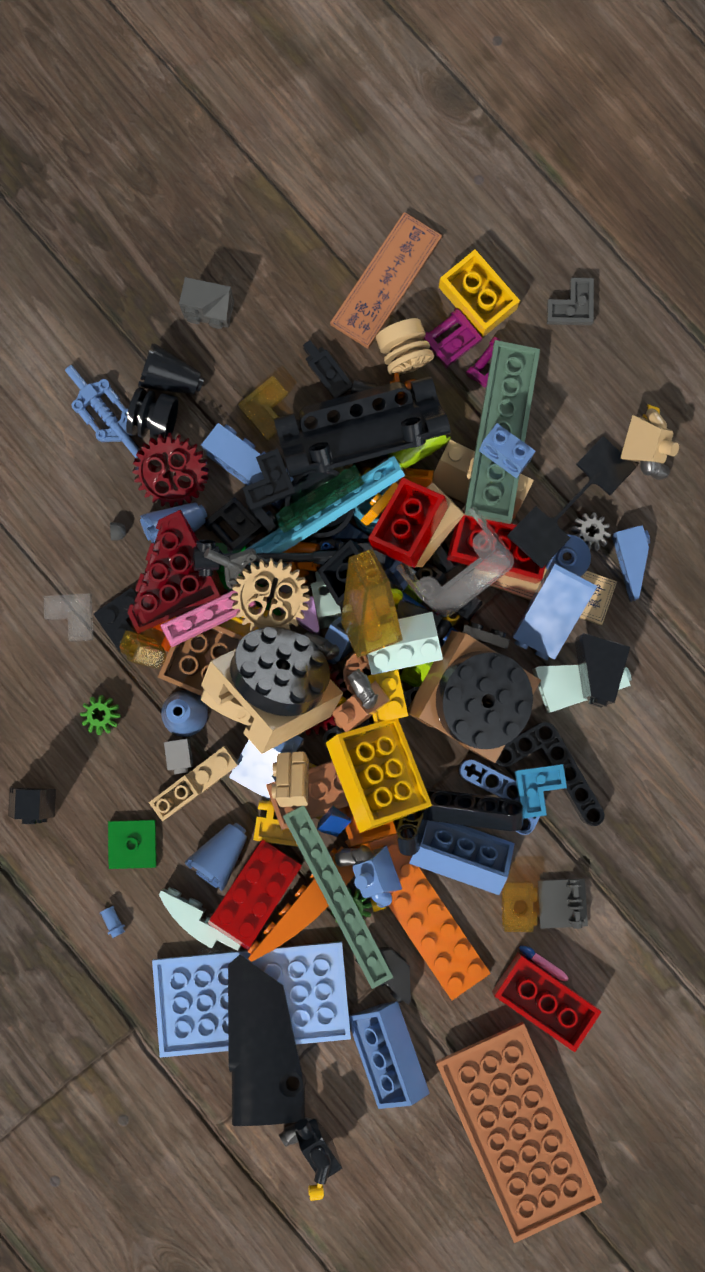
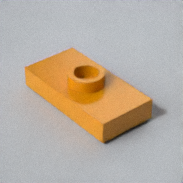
(378, 503)

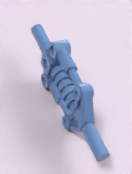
(91, 395)

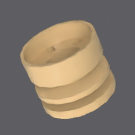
(404, 346)

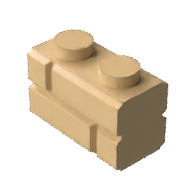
(291, 779)

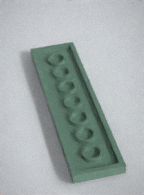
(508, 404)

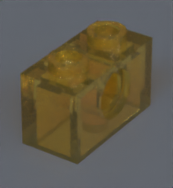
(516, 921)

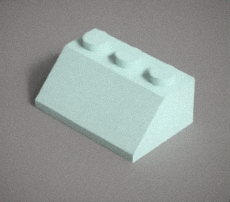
(418, 646)

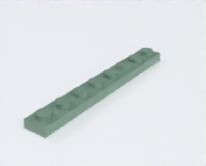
(337, 896)

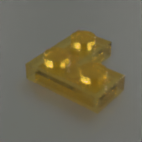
(259, 406)

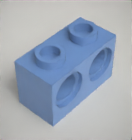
(506, 450)

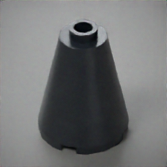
(169, 373)

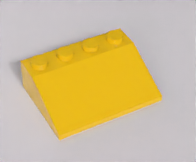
(378, 774)

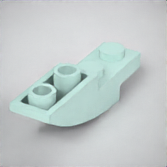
(189, 917)

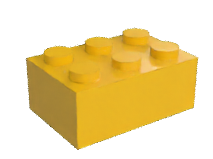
(478, 293)

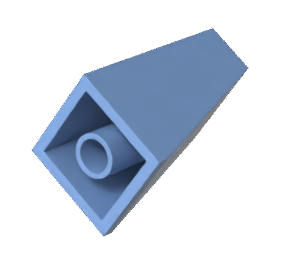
(553, 611)

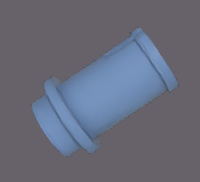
(112, 922)

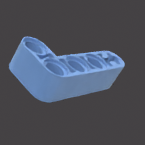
(499, 790)

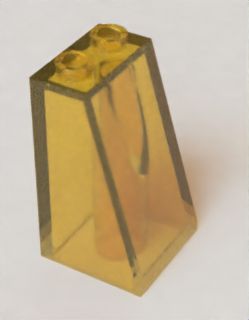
(369, 606)

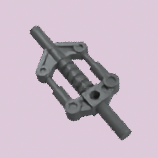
(235, 563)

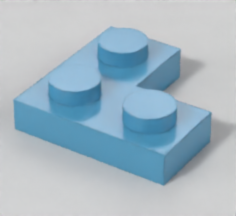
(532, 784)

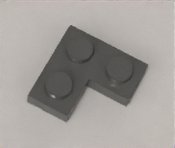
(576, 310)

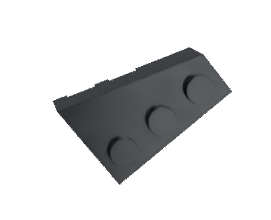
(31, 804)

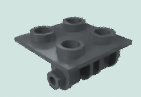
(562, 903)

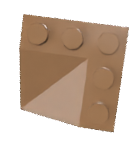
(189, 660)

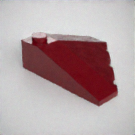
(170, 581)

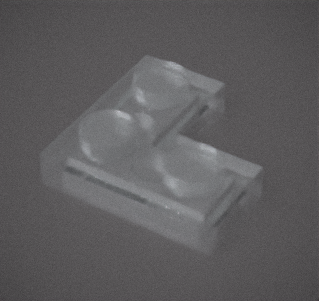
(76, 609)

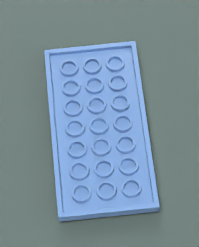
(194, 996)

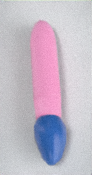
(543, 963)

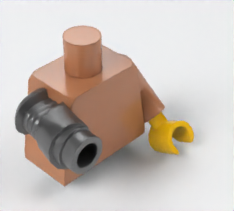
(360, 706)

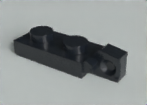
(327, 370)

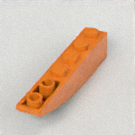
(300, 914)

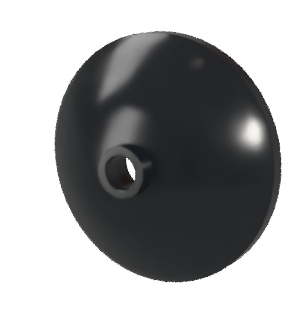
(308, 482)

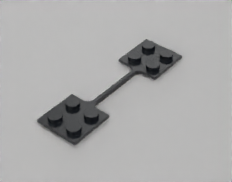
(539, 534)

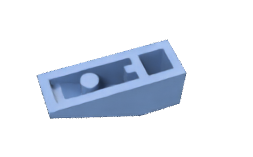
(632, 553)

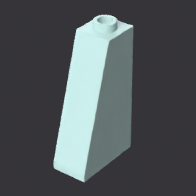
(562, 685)

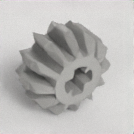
(597, 526)

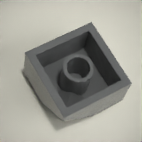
(206, 303)

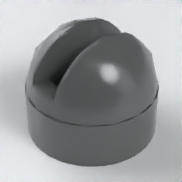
(117, 531)

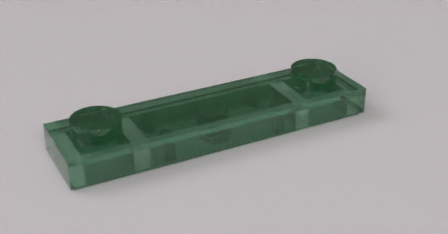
(319, 498)

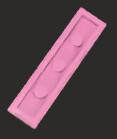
(200, 619)

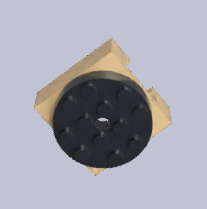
(278, 681)

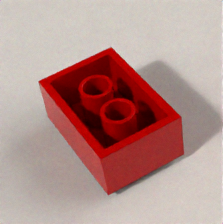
(408, 522)

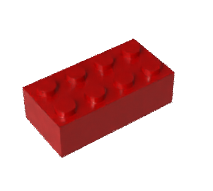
(462, 549)
(254, 894)
(546, 1002)

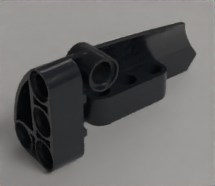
(261, 1049)

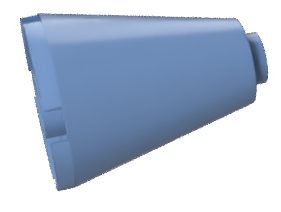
(193, 513)
(193, 713)
(219, 856)

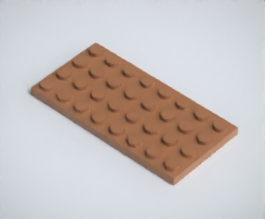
(518, 1132)

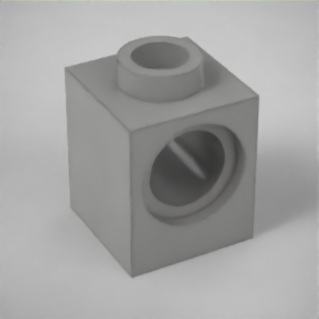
(178, 755)

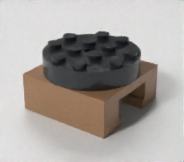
(454, 693)

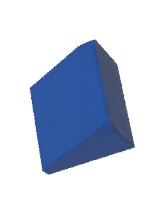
(333, 822)

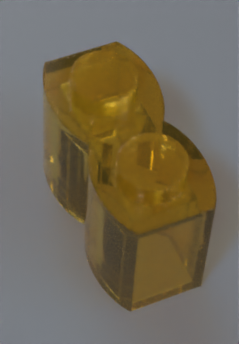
(142, 650)

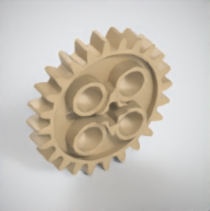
(250, 591)

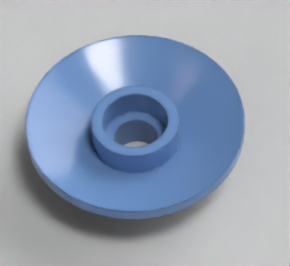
(580, 556)

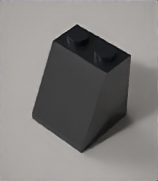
(335, 572)
(600, 668)

